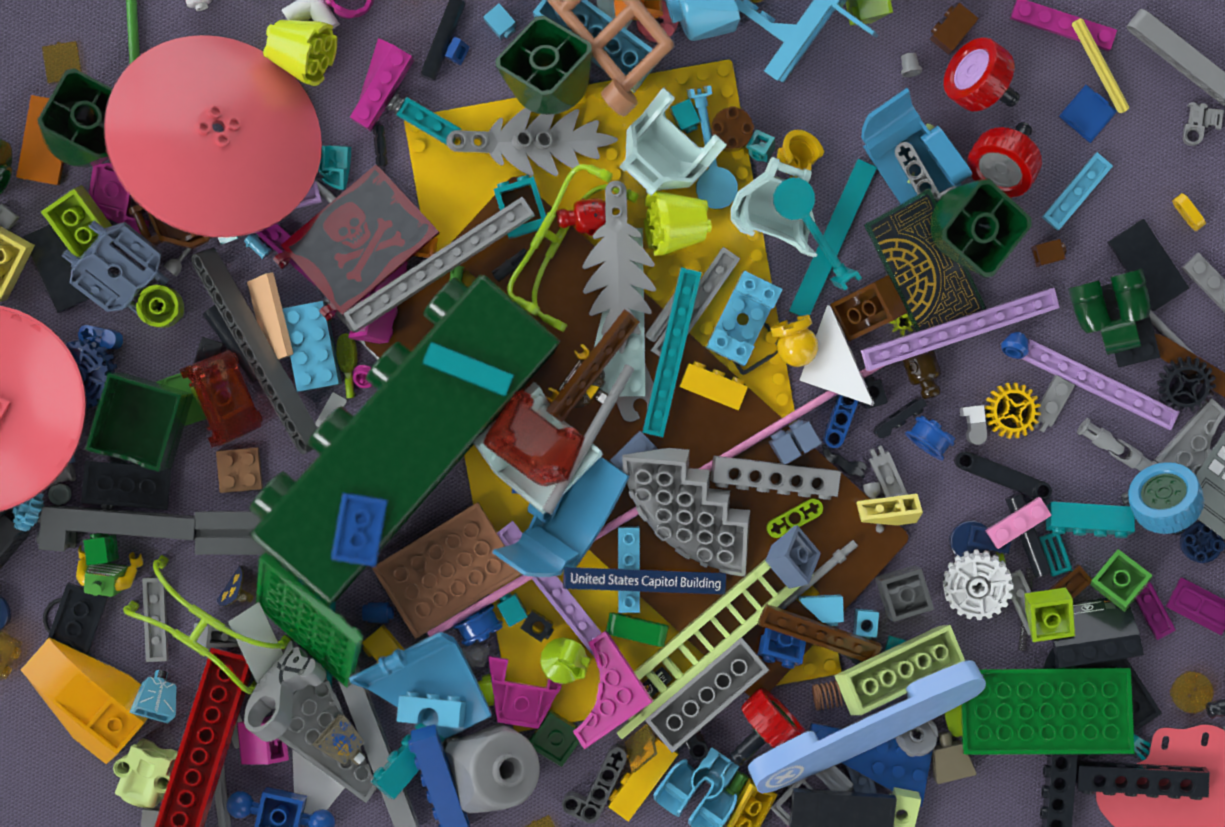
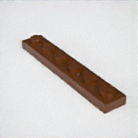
(593, 365)
(818, 633)

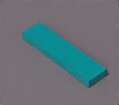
(467, 369)

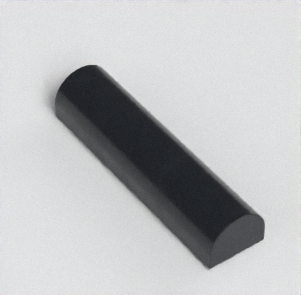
(442, 39)
(218, 324)
(1030, 540)

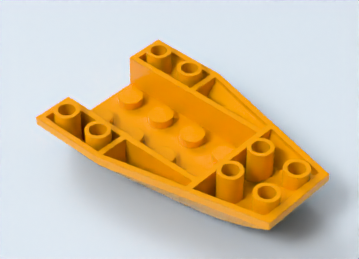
(86, 697)

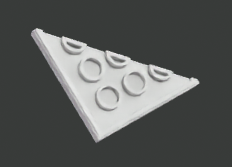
(835, 363)

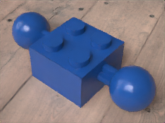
(278, 809)

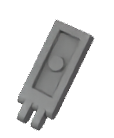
(1053, 402)
(886, 473)

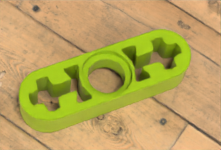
(805, 505)

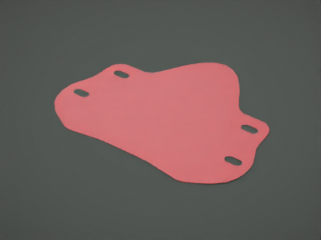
(1182, 750)

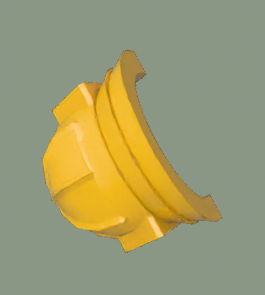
(800, 150)

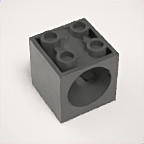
(904, 593)

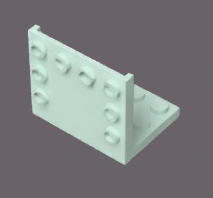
(530, 491)

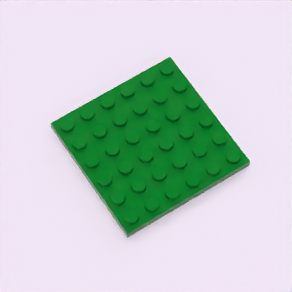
(308, 619)

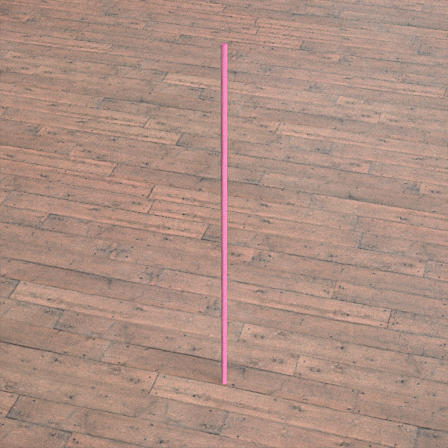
(633, 512)

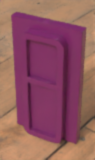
(1198, 605)

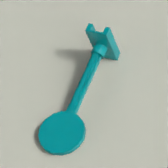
(795, 201)

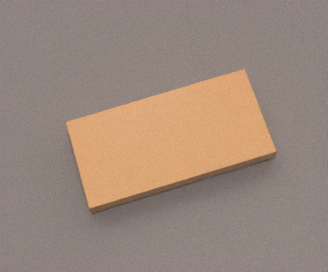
(270, 313)

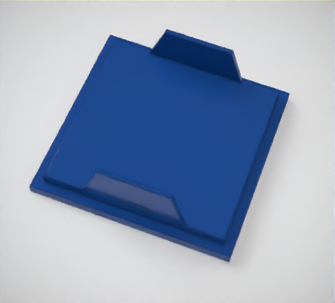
(1088, 113)

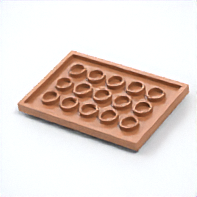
(445, 570)

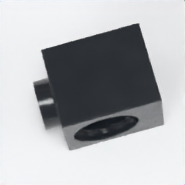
(880, 398)
(533, 617)

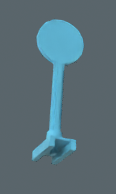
(716, 183)

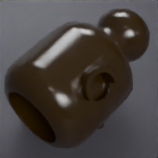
(923, 371)

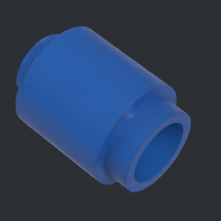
(377, 612)

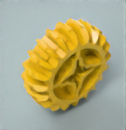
(1017, 418)

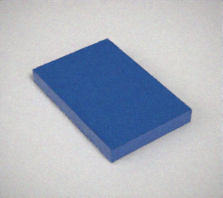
(359, 529)

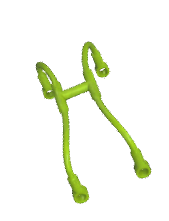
(556, 240)
(206, 619)

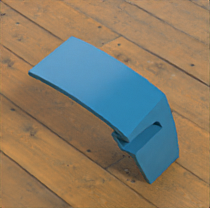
(898, 123)
(573, 526)

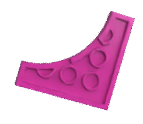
(618, 694)

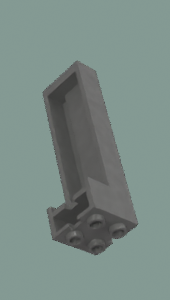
(62, 523)
(226, 533)

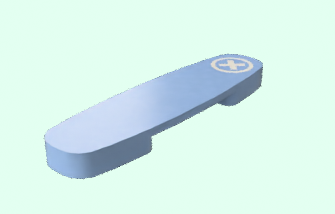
(926, 700)

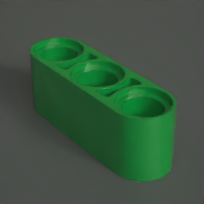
(637, 629)

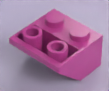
(256, 751)

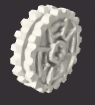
(989, 595)

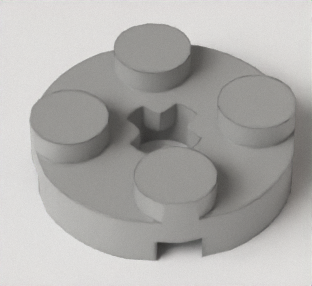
(919, 747)

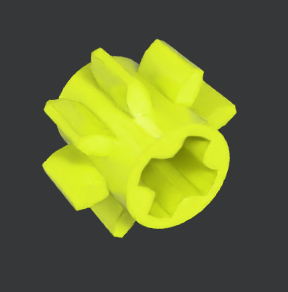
(896, 322)

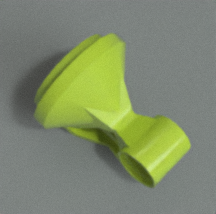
(564, 661)

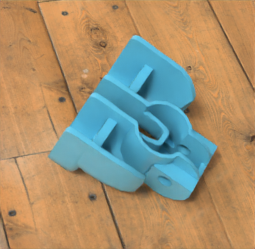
(684, 781)

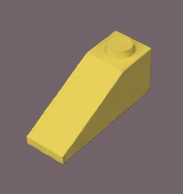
(891, 510)

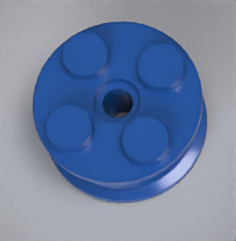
(930, 437)
(479, 626)

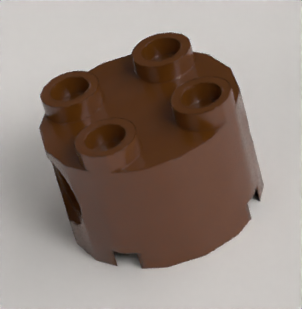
(733, 128)

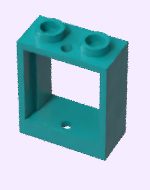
(522, 182)

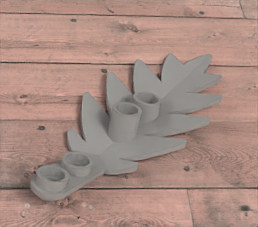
(536, 141)
(618, 271)

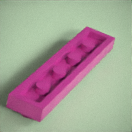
(1060, 23)

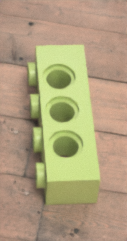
(907, 801)

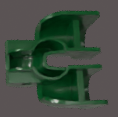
(1132, 303)

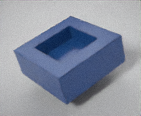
(457, 51)

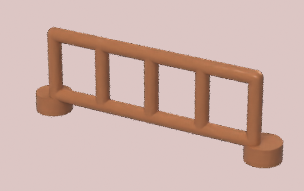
(618, 91)

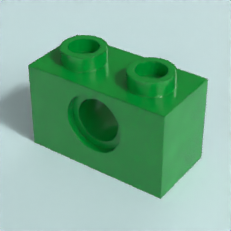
(101, 548)

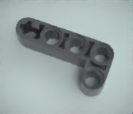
(599, 782)

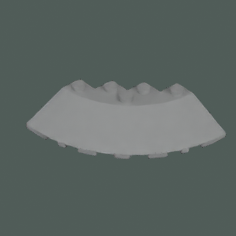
(687, 511)

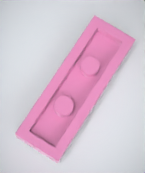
(1018, 522)

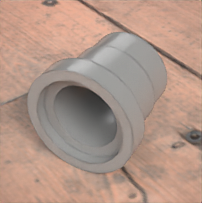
(910, 65)

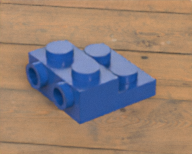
(782, 648)

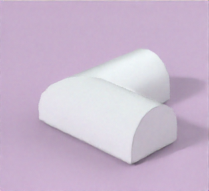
(305, 9)

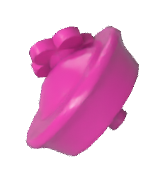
(359, 376)

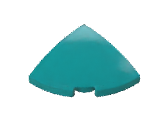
(335, 165)

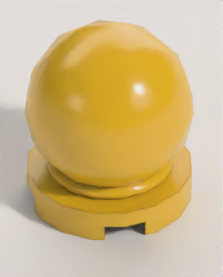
(796, 342)

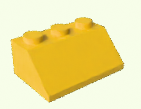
(751, 807)

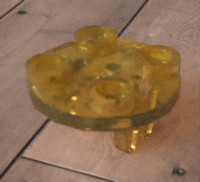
(1185, 685)

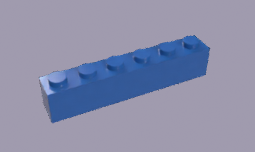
(437, 777)

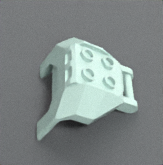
(661, 153)
(755, 208)

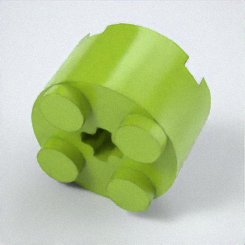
(149, 301)

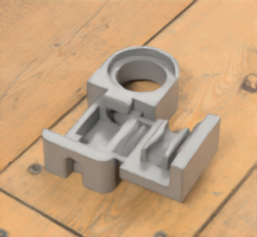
(1203, 118)

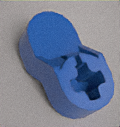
(109, 338)

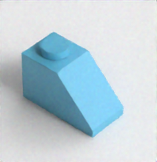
(825, 607)

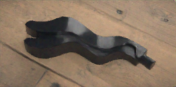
(850, 467)

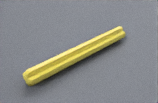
(1100, 65)

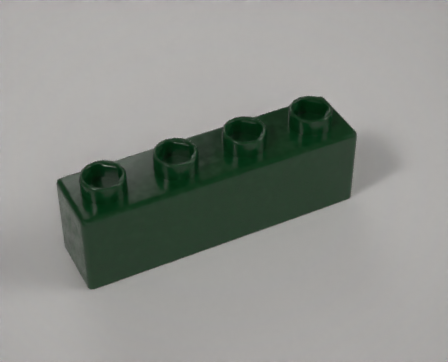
(403, 434)

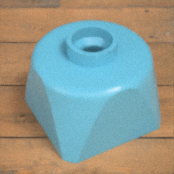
(704, 17)

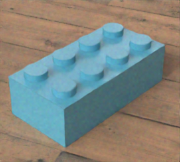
(313, 347)

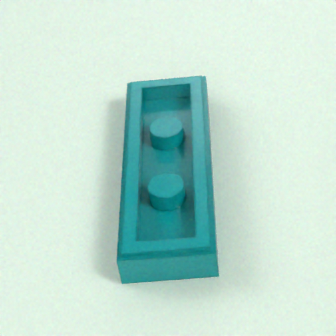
(426, 120)

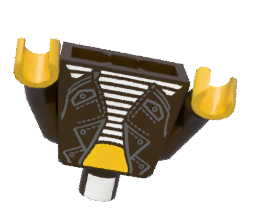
(595, 390)

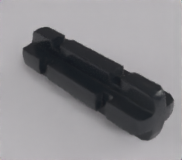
(380, 145)

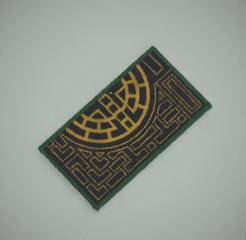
(923, 276)

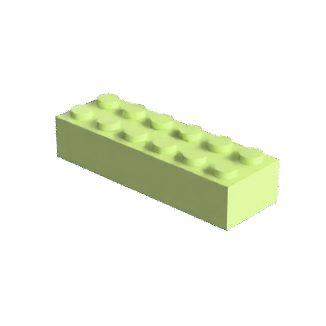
(892, 671)

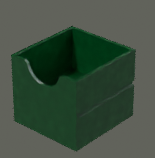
(139, 421)

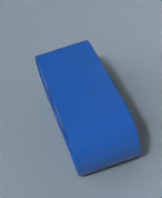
(832, 426)

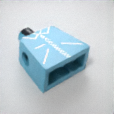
(156, 698)

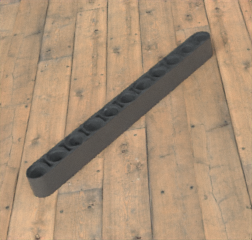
(255, 347)

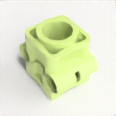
(144, 773)

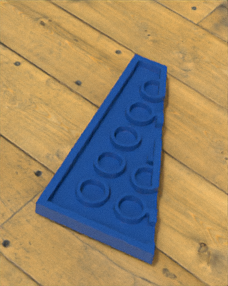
(886, 763)

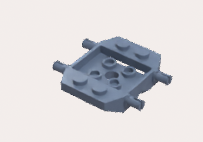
(92, 274)

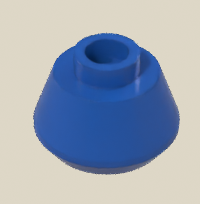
(1015, 345)

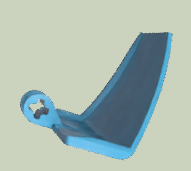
(428, 668)

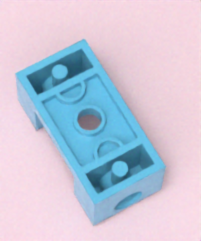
(755, 299)

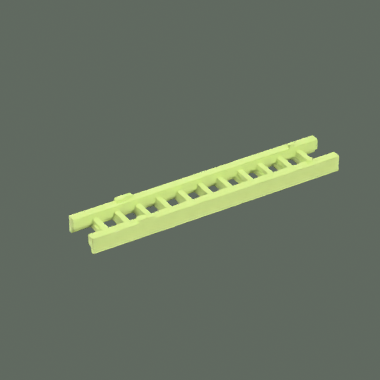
(714, 652)

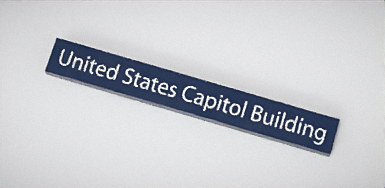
(644, 580)

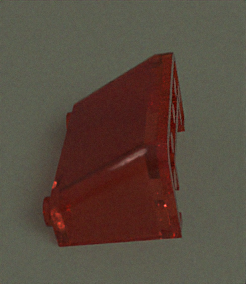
(223, 397)
(533, 443)

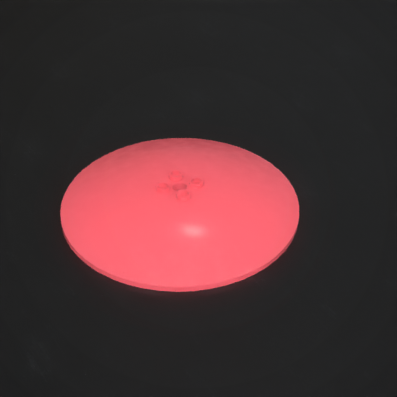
(205, 178)
(38, 407)

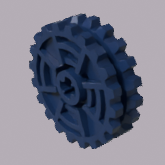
(93, 366)

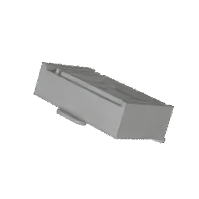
(831, 777)

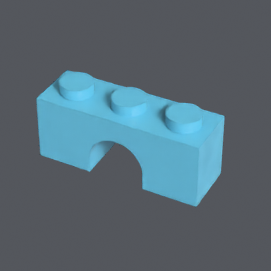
(450, 710)

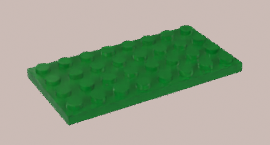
(1050, 712)

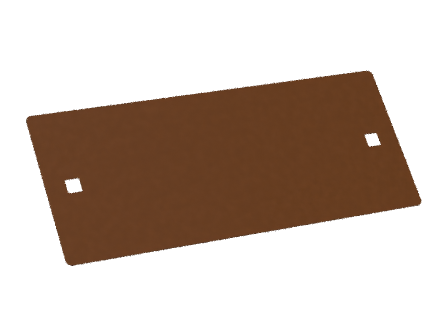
(692, 425)

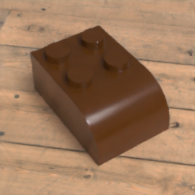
(868, 308)

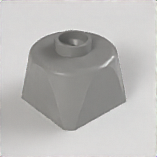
(493, 769)

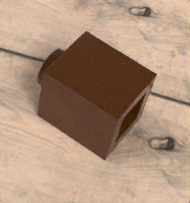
(1049, 252)

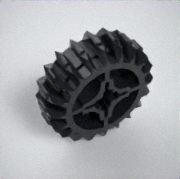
(1193, 380)

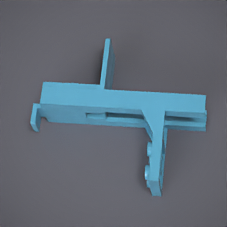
(796, 36)

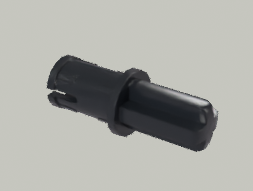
(509, 265)

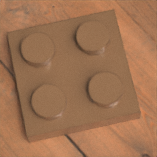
(239, 470)

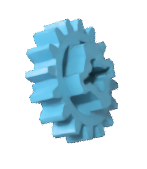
(27, 513)

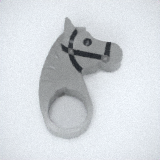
(276, 691)

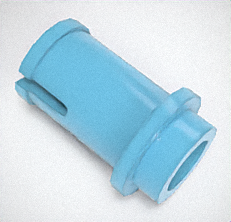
(257, 245)

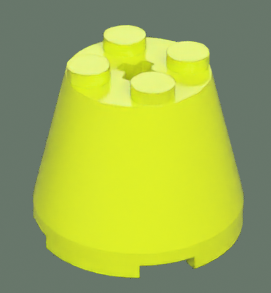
(302, 48)
(674, 222)

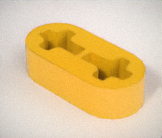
(1189, 212)

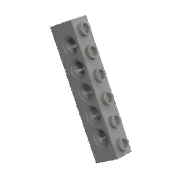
(829, 478)

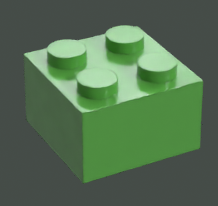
(1121, 580)

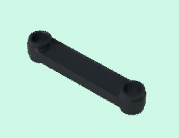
(1003, 475)

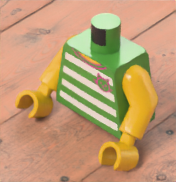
(106, 578)

